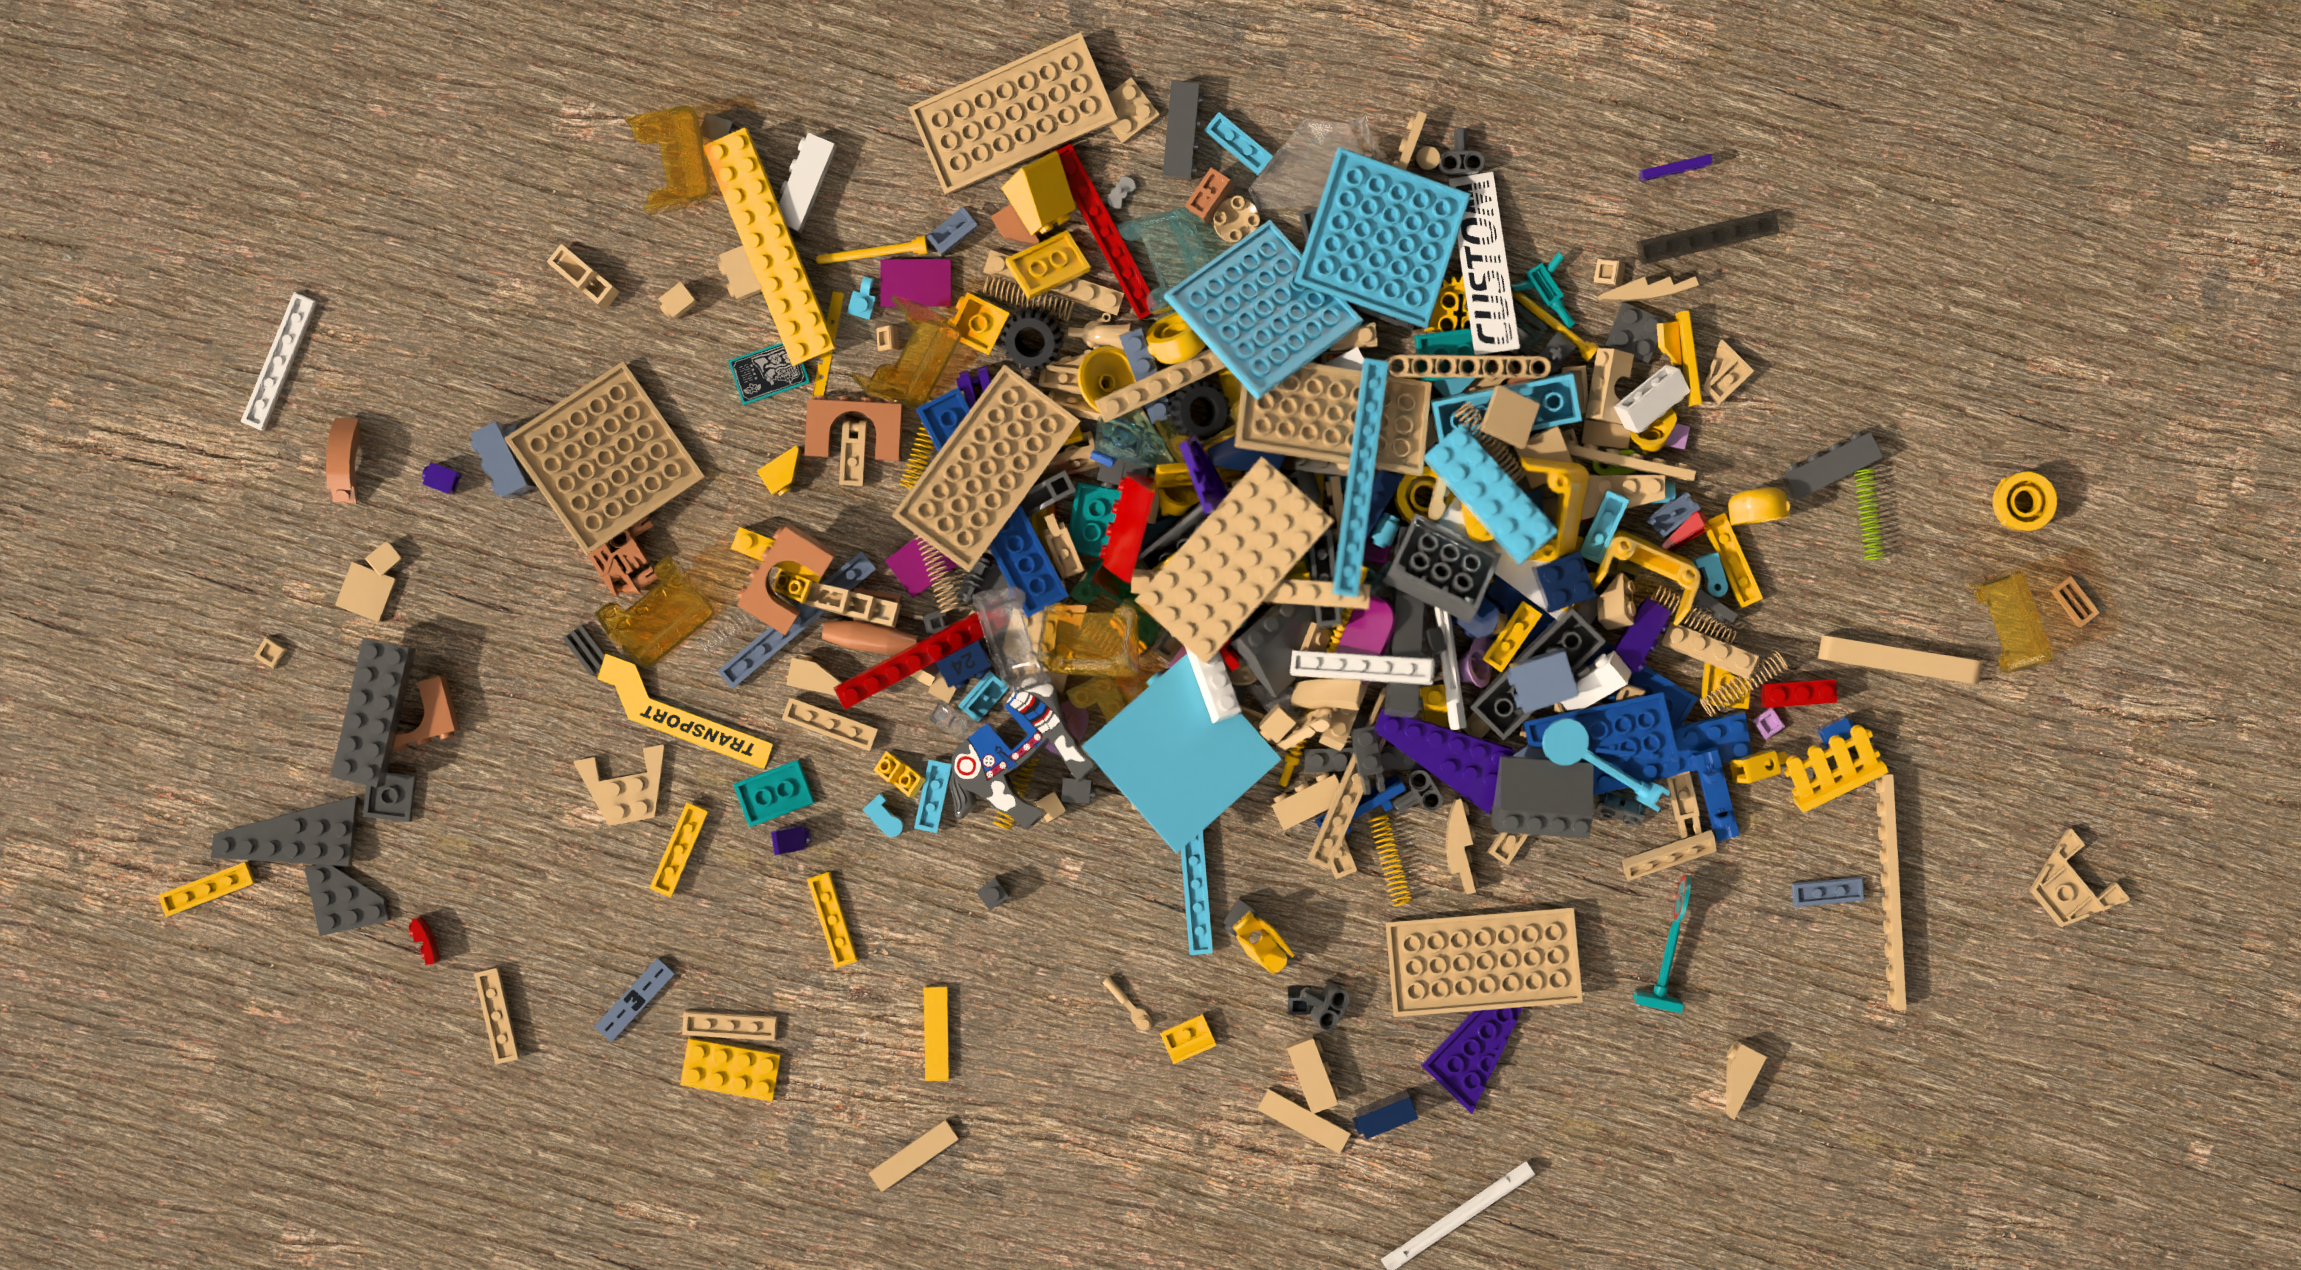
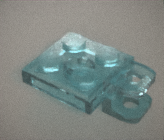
(1133, 444)

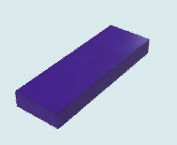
(1675, 168)

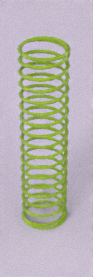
(1869, 557)

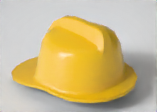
(1656, 434)
(1177, 499)

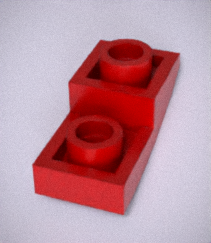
(1229, 656)
(422, 933)

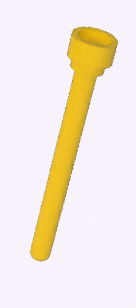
(916, 245)
(1585, 348)

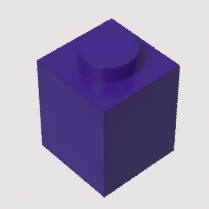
(441, 478)

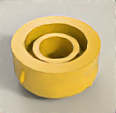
(1173, 340)
(1405, 492)
(2043, 501)
(1758, 506)

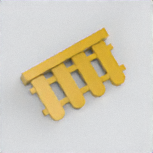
(1840, 780)

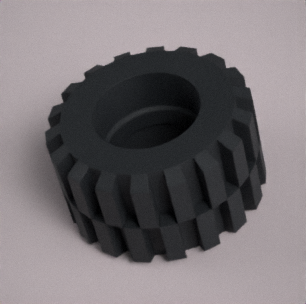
(1021, 353)
(1216, 410)

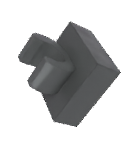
(935, 622)

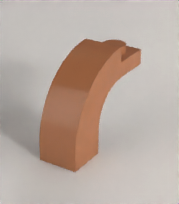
(340, 459)

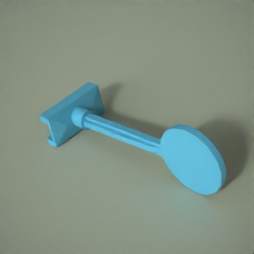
(1568, 742)

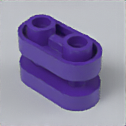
(966, 383)

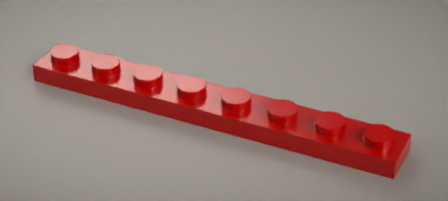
(1105, 232)
(909, 661)

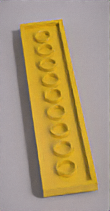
(769, 246)

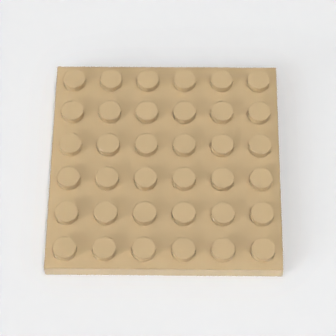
(604, 458)

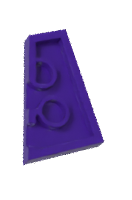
(1204, 475)

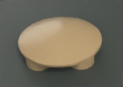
(1236, 219)

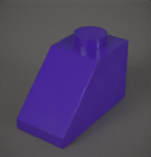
(790, 839)

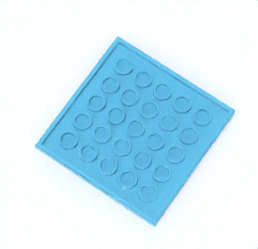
(1382, 237)
(1256, 313)
(1176, 760)

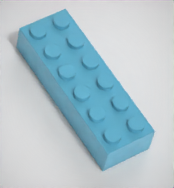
(1554, 394)
(1490, 495)

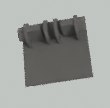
(982, 577)

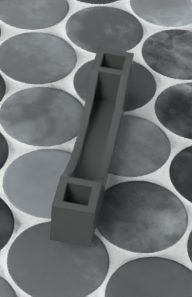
(1047, 493)

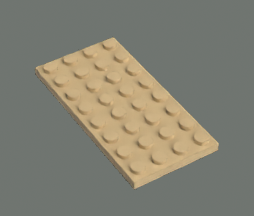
(1013, 113)
(1316, 415)
(986, 468)
(1234, 560)
(1483, 962)

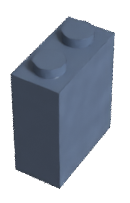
(1542, 680)

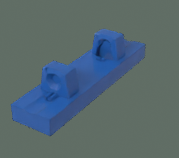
(1393, 787)
(1716, 794)

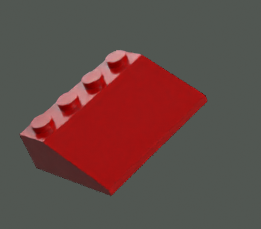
(1128, 524)

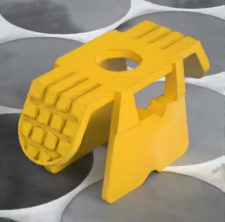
(1265, 950)

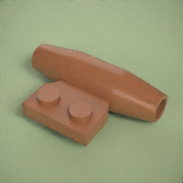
(868, 635)

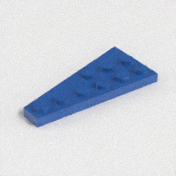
(1621, 728)

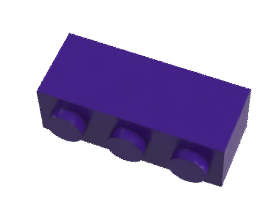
(1642, 635)

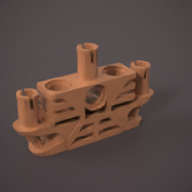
(631, 555)

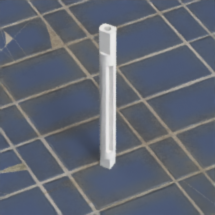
(1450, 672)
(1458, 1216)

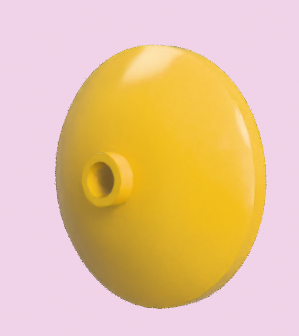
(1103, 365)

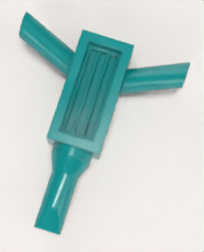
(1546, 288)

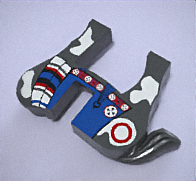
(987, 759)

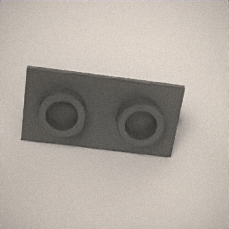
(1630, 813)

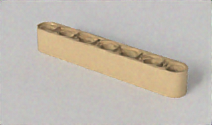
(1478, 370)
(1900, 660)

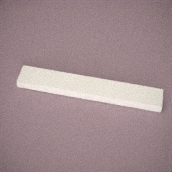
(279, 361)
(1362, 667)

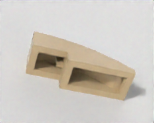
(583, 276)
(1329, 693)

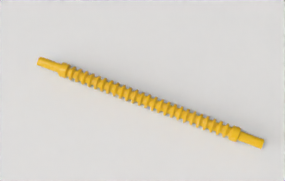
(1292, 758)

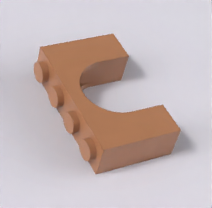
(824, 413)
(789, 546)
(438, 717)

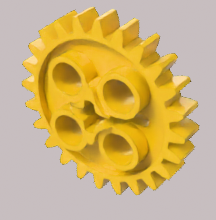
(1441, 312)

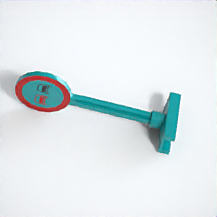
(1659, 998)

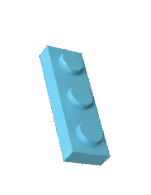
(1238, 143)
(1603, 526)
(933, 796)

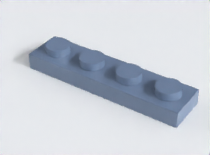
(1143, 366)

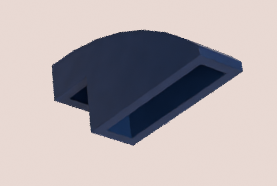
(1228, 456)

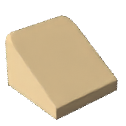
(1609, 272)
(383, 558)
(1052, 805)

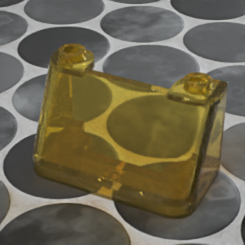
(1089, 642)

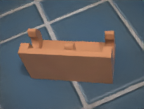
(1209, 195)

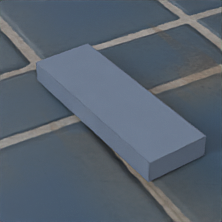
(1827, 891)

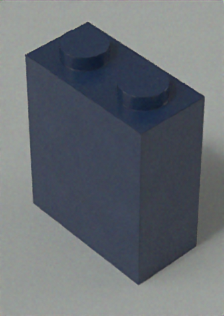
(1384, 1115)

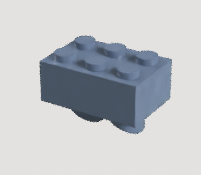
(500, 462)

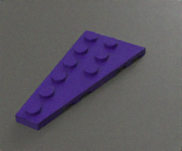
(1453, 756)
(1471, 1053)

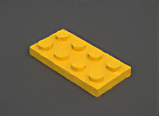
(730, 1069)

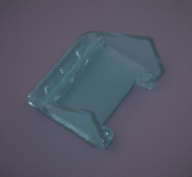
(1172, 248)

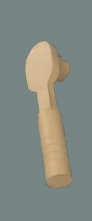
(1138, 1015)

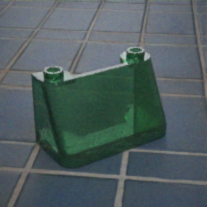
(1101, 580)

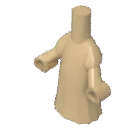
(1096, 334)

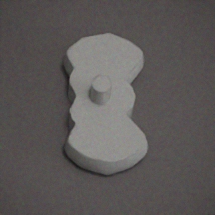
(1120, 192)

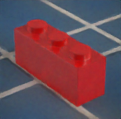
(1798, 693)

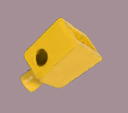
(1757, 766)

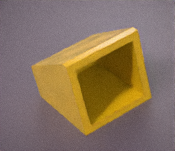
(1041, 194)

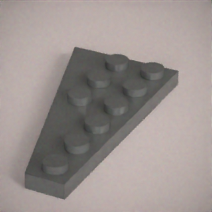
(304, 837)

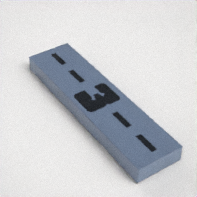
(635, 999)

